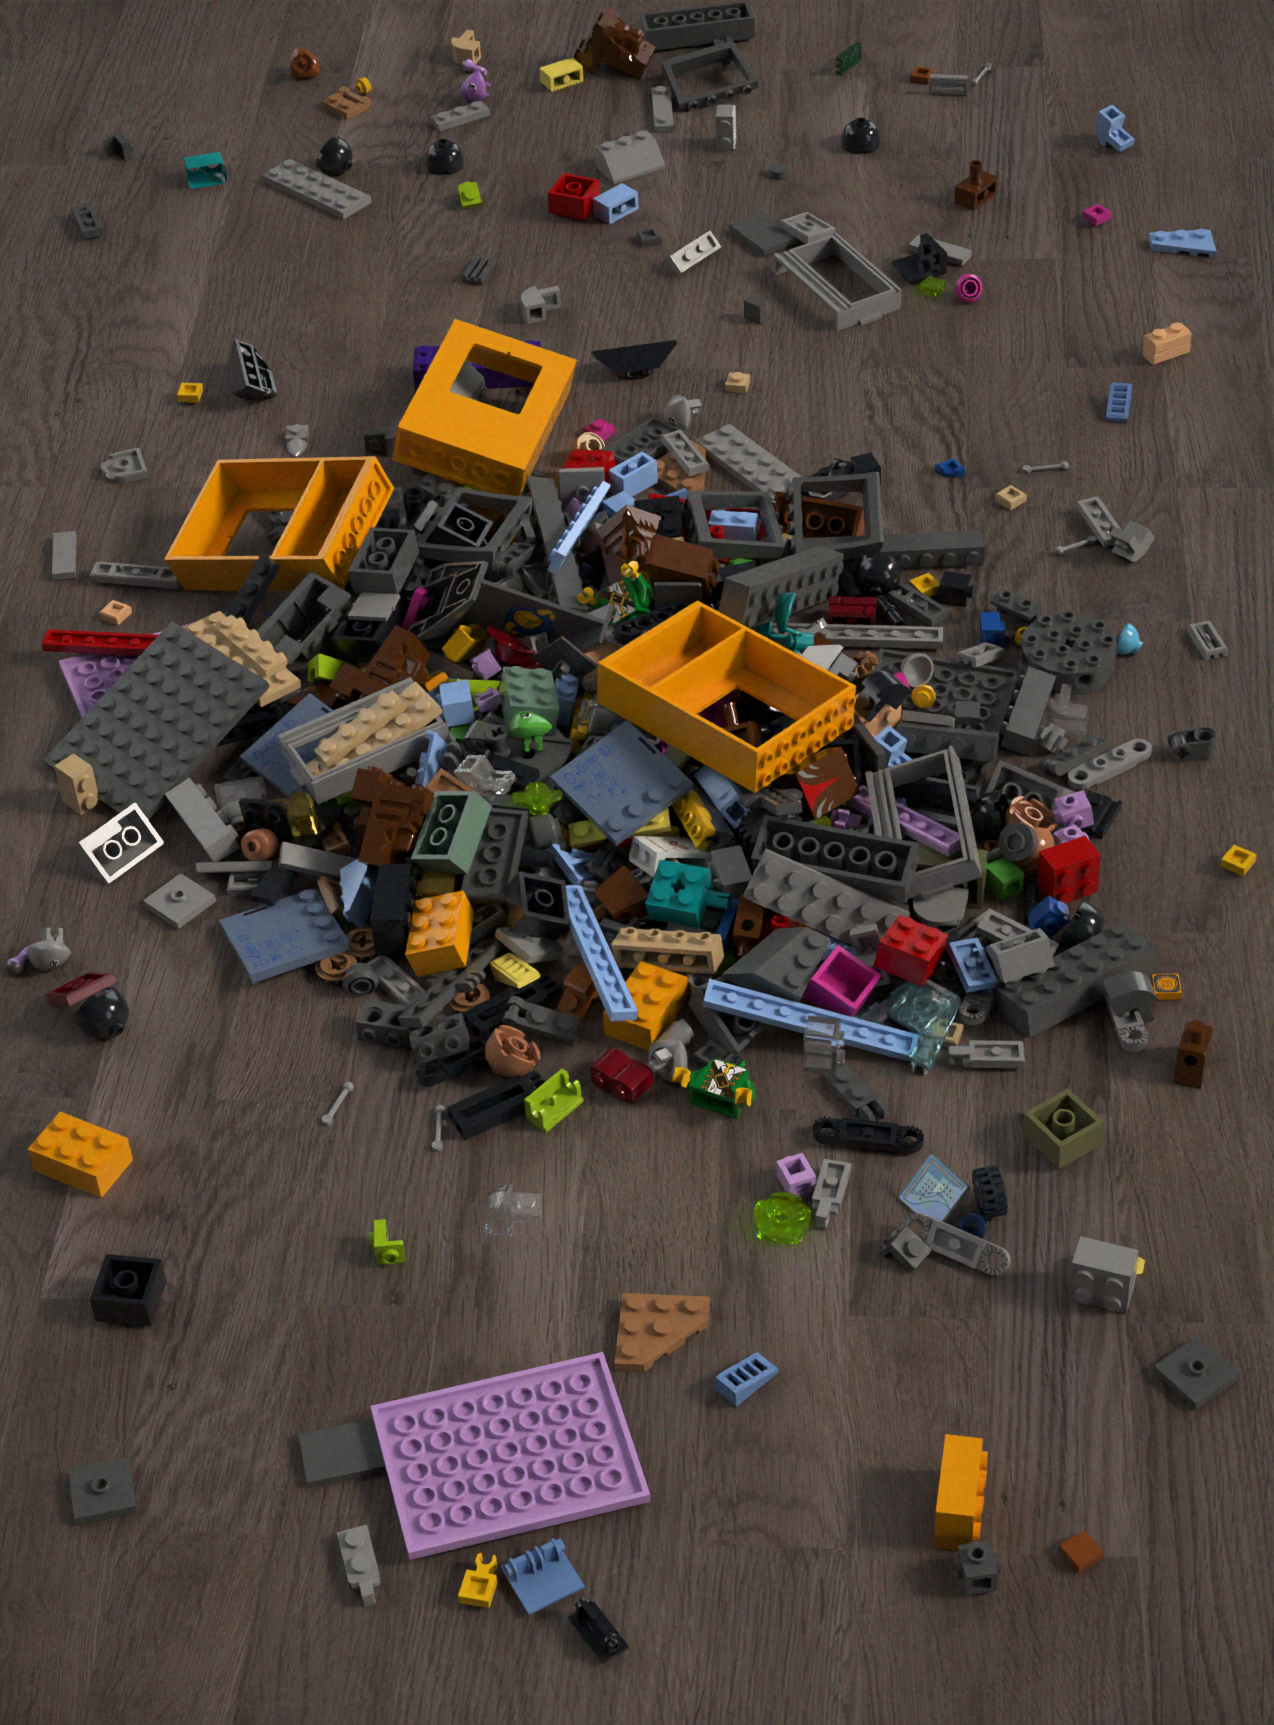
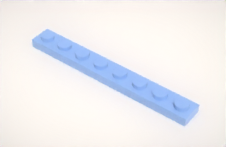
(577, 527)
(598, 957)
(794, 1017)

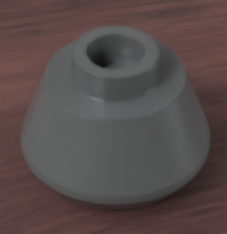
(360, 980)

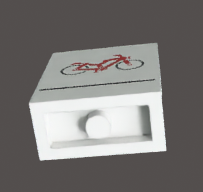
(649, 850)

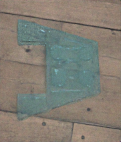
(922, 1010)

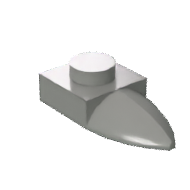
(296, 439)

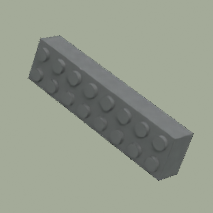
(752, 593)

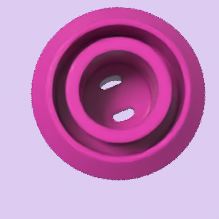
(970, 284)

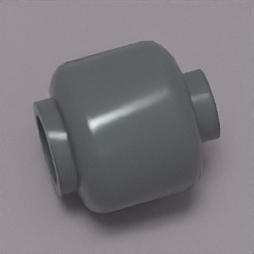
(542, 830)

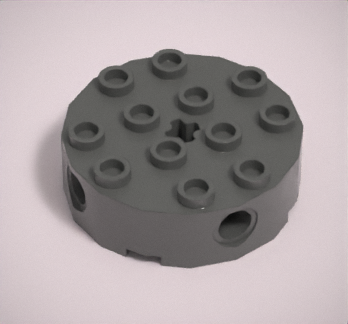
(1072, 649)

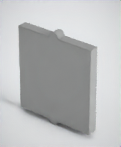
(373, 606)

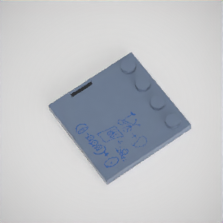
(266, 754)
(621, 782)
(284, 935)

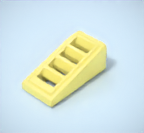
(513, 971)

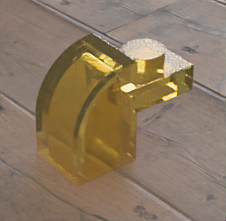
(301, 813)

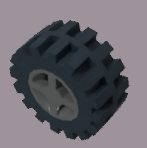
(989, 1191)

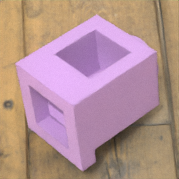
(486, 664)
(796, 1175)

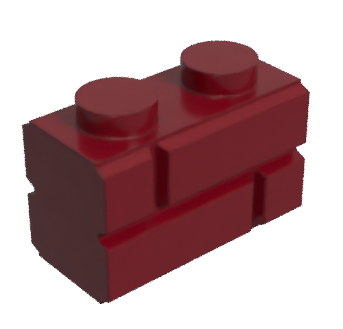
(852, 610)

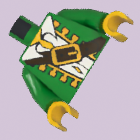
(628, 595)
(719, 1086)

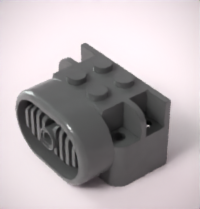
(307, 622)

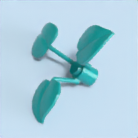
(795, 641)

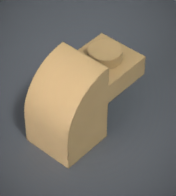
(466, 48)

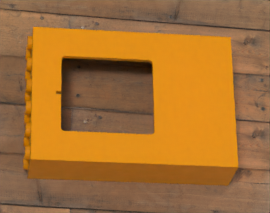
(473, 439)
(332, 507)
(700, 658)

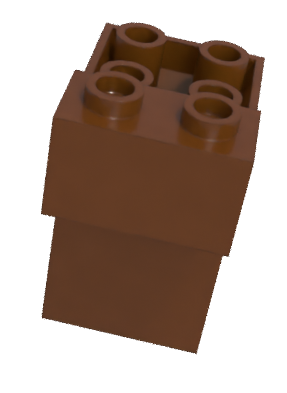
(615, 45)
(621, 540)
(395, 661)
(394, 816)

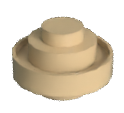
(589, 441)

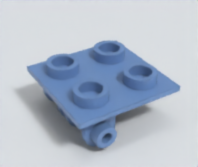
(542, 1576)

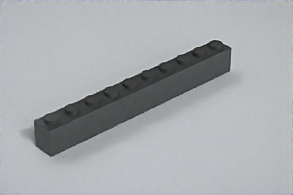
(549, 527)
(911, 549)

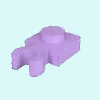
(488, 701)

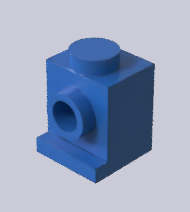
(992, 629)
(1049, 916)

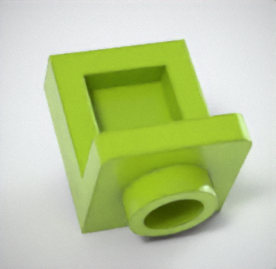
(469, 195)
(386, 1251)

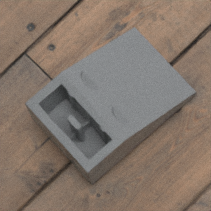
(1021, 955)

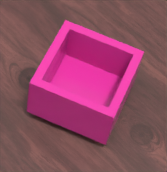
(842, 983)

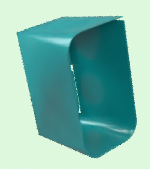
(210, 176)

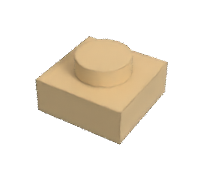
(737, 382)

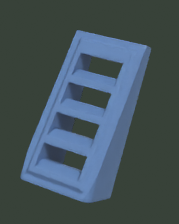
(1119, 401)
(737, 1394)

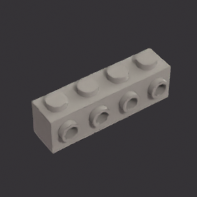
(202, 819)

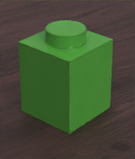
(1004, 879)

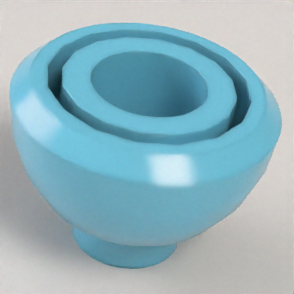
(1128, 640)

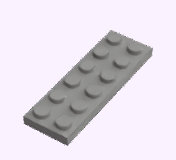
(316, 189)
(747, 460)
(817, 898)

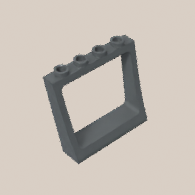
(703, 58)
(865, 483)
(516, 506)
(698, 530)

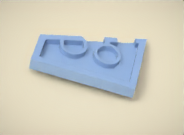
(1191, 241)

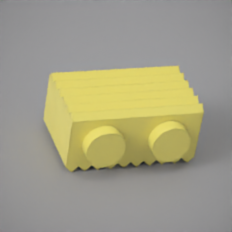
(561, 74)

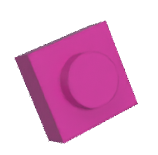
(1096, 214)
(601, 428)

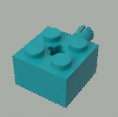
(682, 894)

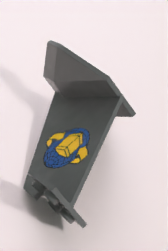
(469, 599)

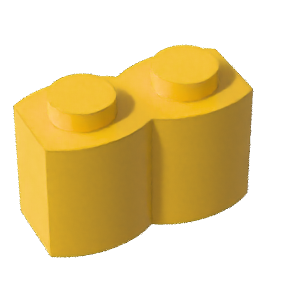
(465, 643)

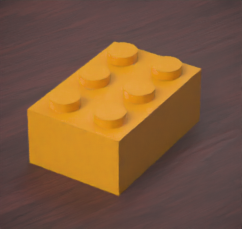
(440, 933)
(659, 1000)
(80, 1154)
(960, 1492)

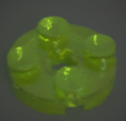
(785, 1231)

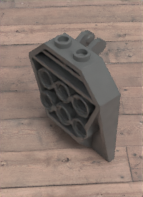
(548, 761)

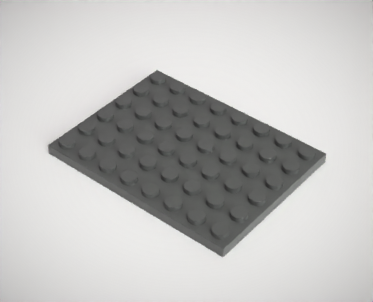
(960, 682)
(160, 720)

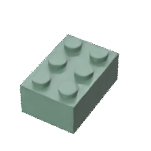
(529, 691)
(451, 831)

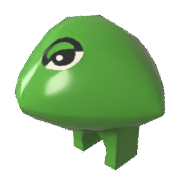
(529, 725)

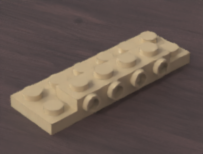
(246, 648)
(376, 726)

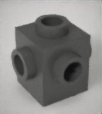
(977, 1567)

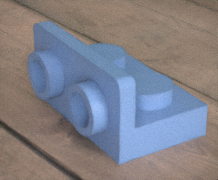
(972, 965)

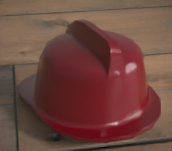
(508, 648)

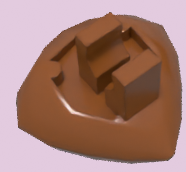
(303, 64)

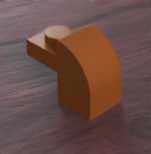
(578, 993)

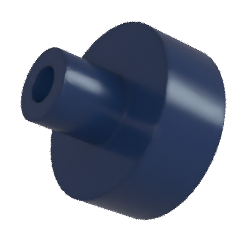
(973, 1224)

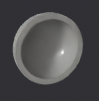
(917, 669)
(233, 815)

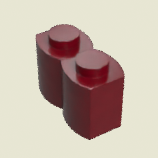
(621, 1075)

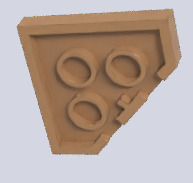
(674, 478)
(656, 1326)

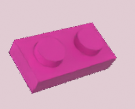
(418, 604)

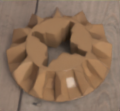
(867, 661)
(356, 938)
(325, 971)
(478, 995)

